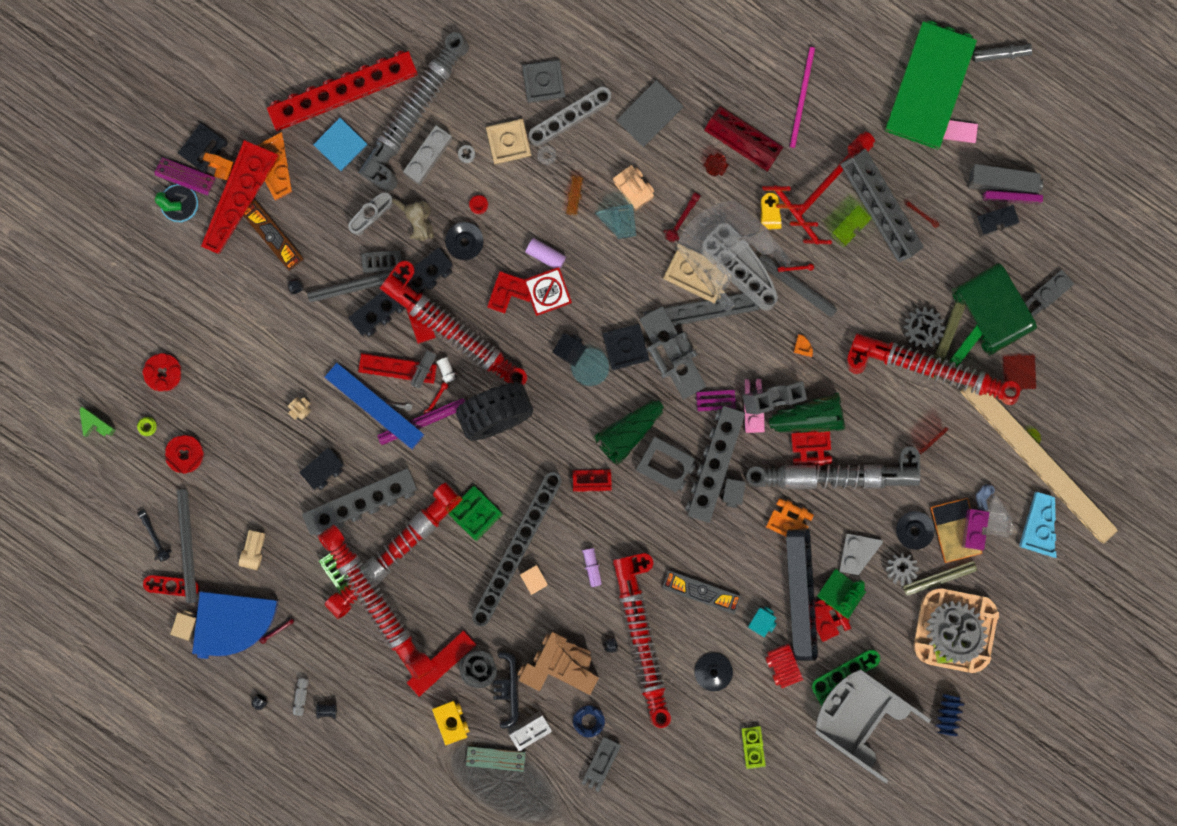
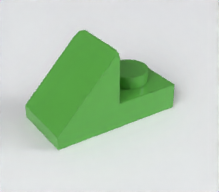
(90, 420)

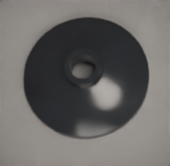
(464, 231)
(922, 523)
(706, 664)

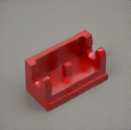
(592, 480)

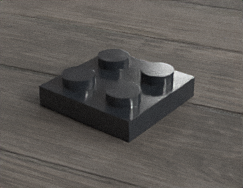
(626, 347)

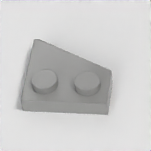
(857, 553)

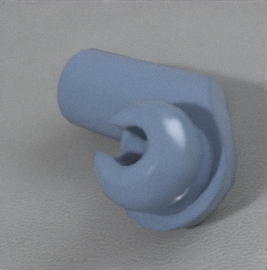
(982, 496)

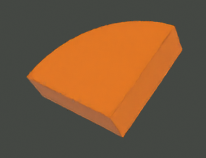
(803, 346)

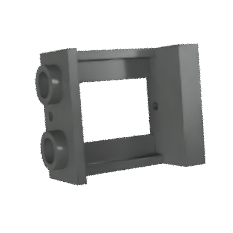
(672, 484)

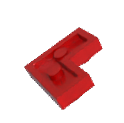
(505, 288)

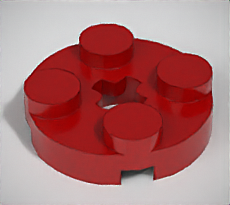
(173, 372)
(173, 454)

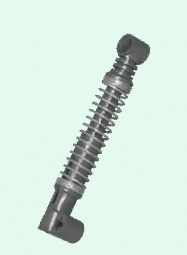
(390, 142)

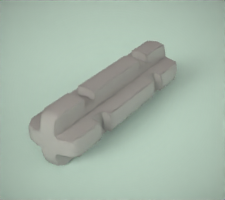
(300, 696)

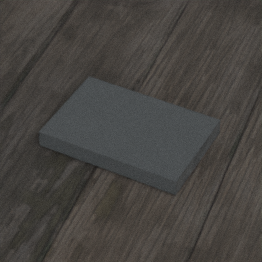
(650, 113)

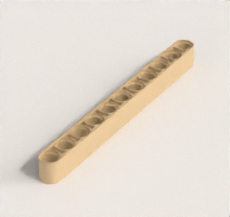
(1042, 465)

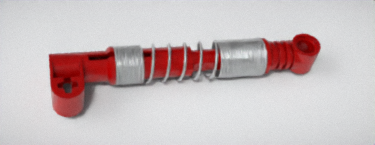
(419, 527)

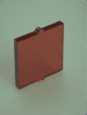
(1020, 370)
(933, 440)

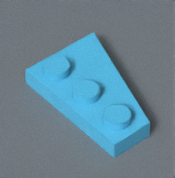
(1039, 527)

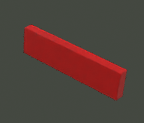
(392, 368)
(443, 662)

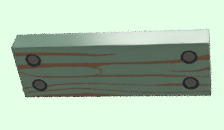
(495, 758)

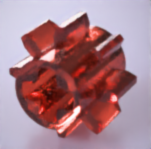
(716, 165)

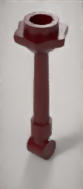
(672, 234)

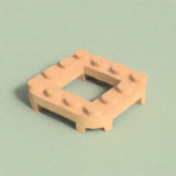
(936, 598)

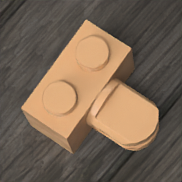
(633, 187)

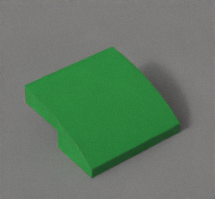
(475, 513)

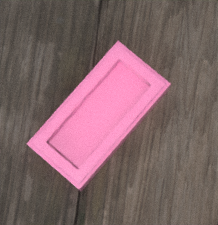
(961, 132)

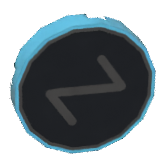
(188, 199)

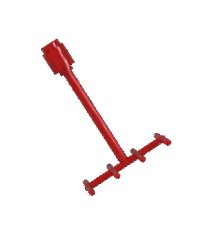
(862, 141)

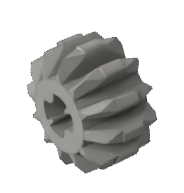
(894, 569)

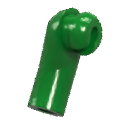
(165, 204)

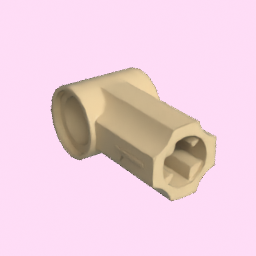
(251, 554)

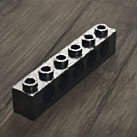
(359, 318)

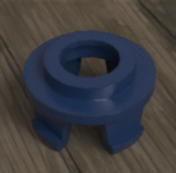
(588, 732)

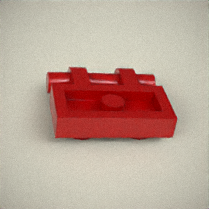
(811, 442)
(825, 625)

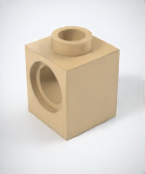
(184, 625)

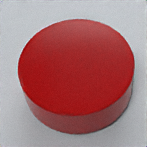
(478, 204)

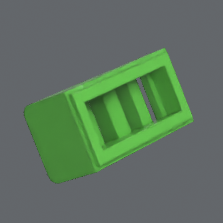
(323, 561)

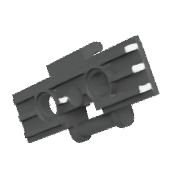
(677, 349)

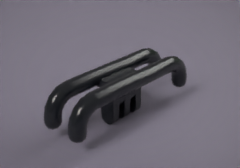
(509, 689)

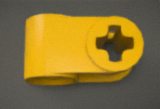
(770, 215)

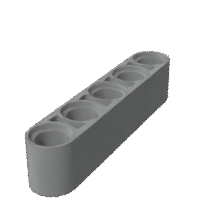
(564, 124)

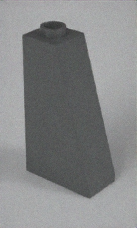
(1004, 180)

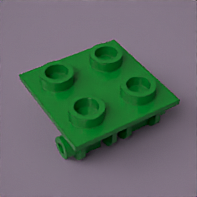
(842, 593)

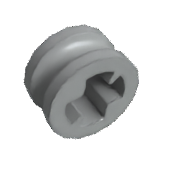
(472, 154)

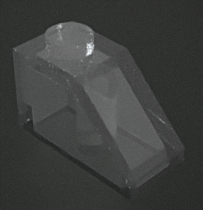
(999, 519)

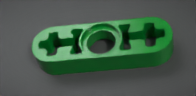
(966, 346)

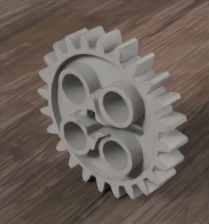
(941, 625)

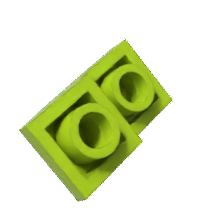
(753, 747)

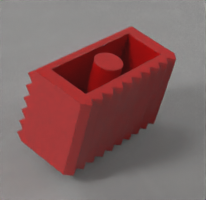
(784, 666)

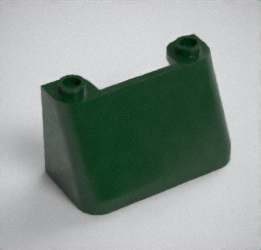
(995, 308)

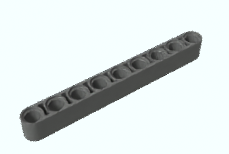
(517, 539)

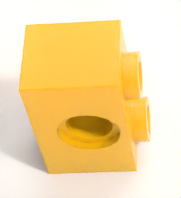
(448, 733)

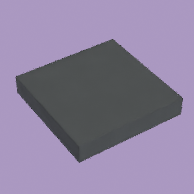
(543, 81)

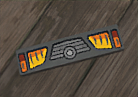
(701, 592)

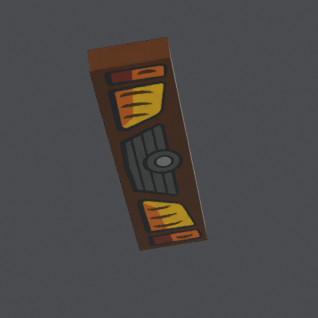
(272, 236)

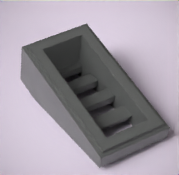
(381, 255)

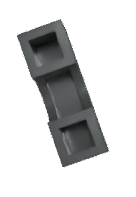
(780, 394)

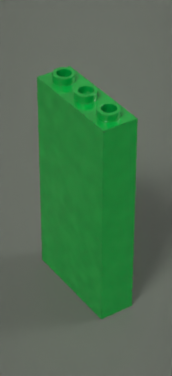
(930, 85)

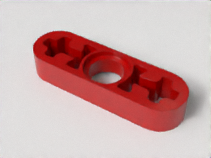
(156, 589)

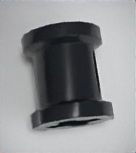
(326, 710)

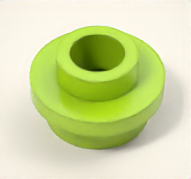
(142, 422)

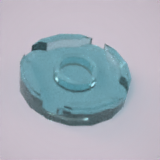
(591, 368)

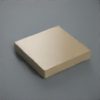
(508, 141)

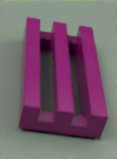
(711, 393)

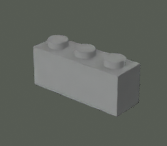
(427, 155)

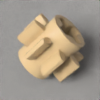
(299, 408)

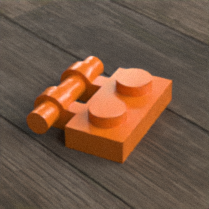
(781, 523)

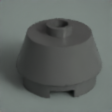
(477, 669)

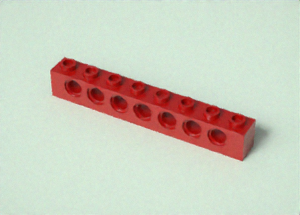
(336, 100)

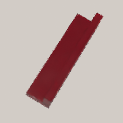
(741, 140)

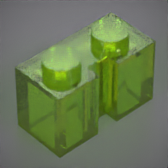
(855, 220)

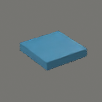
(340, 144)

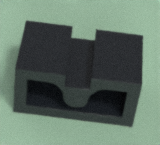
(988, 222)
(322, 469)

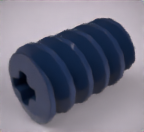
(950, 715)

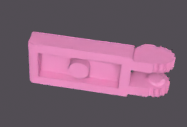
(753, 422)

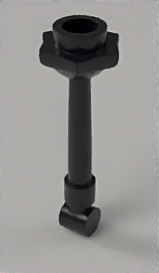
(162, 553)

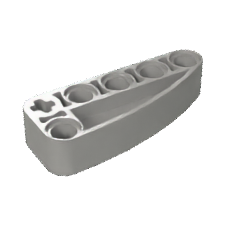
(754, 273)

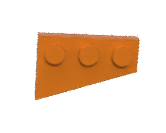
(279, 178)

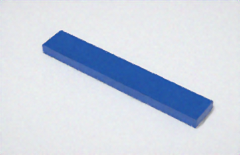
(374, 406)

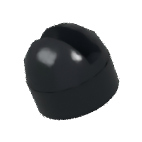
(295, 286)
(611, 644)
(259, 702)

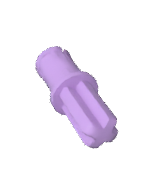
(592, 567)

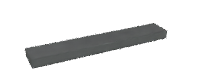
(707, 310)

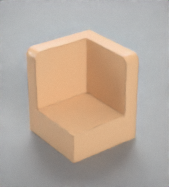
(534, 579)

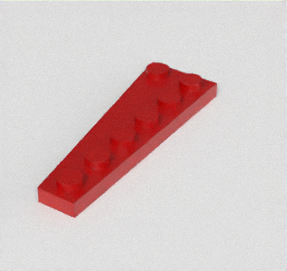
(243, 184)

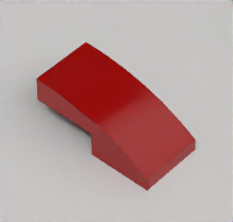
(420, 330)

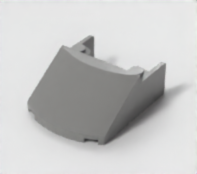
(854, 712)

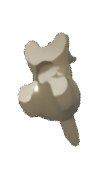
(417, 214)

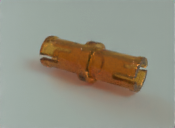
(574, 195)

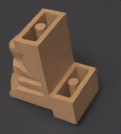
(561, 661)

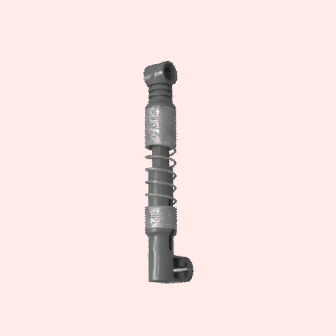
(807, 477)

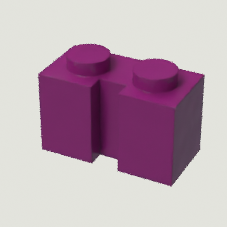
(973, 534)

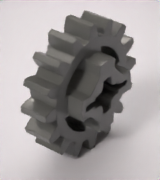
(931, 324)

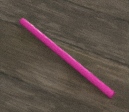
(802, 97)

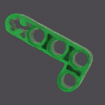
(844, 670)

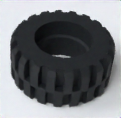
(494, 411)

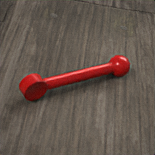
(810, 267)
(444, 386)

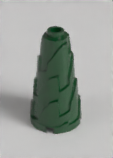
(818, 415)
(628, 431)

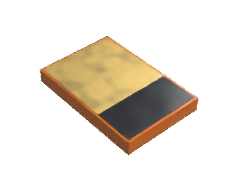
(950, 526)

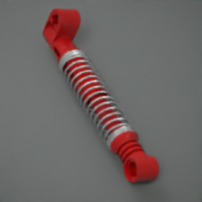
(446, 325)
(399, 638)

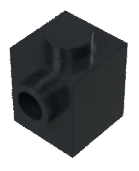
(569, 349)

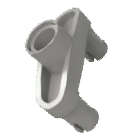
(360, 222)

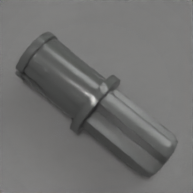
(423, 369)

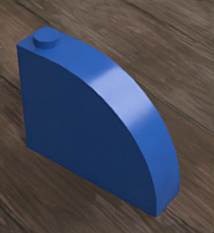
(230, 623)

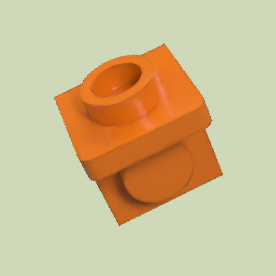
(222, 166)

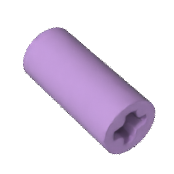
(545, 254)

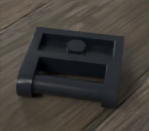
(198, 144)

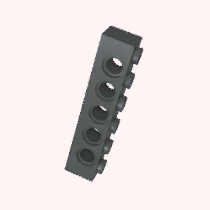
(882, 205)
(408, 489)
(705, 512)

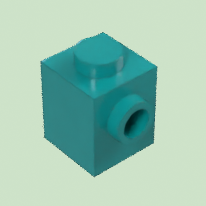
(763, 621)

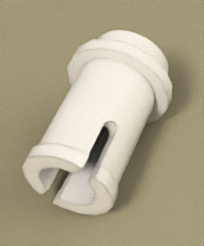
(446, 370)

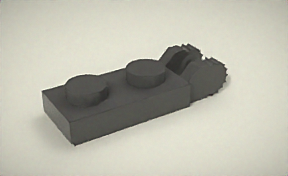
(1050, 291)

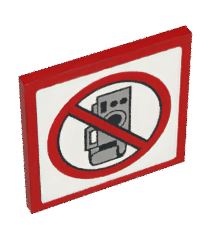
(547, 291)

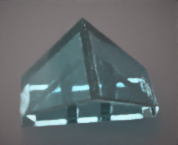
(619, 220)

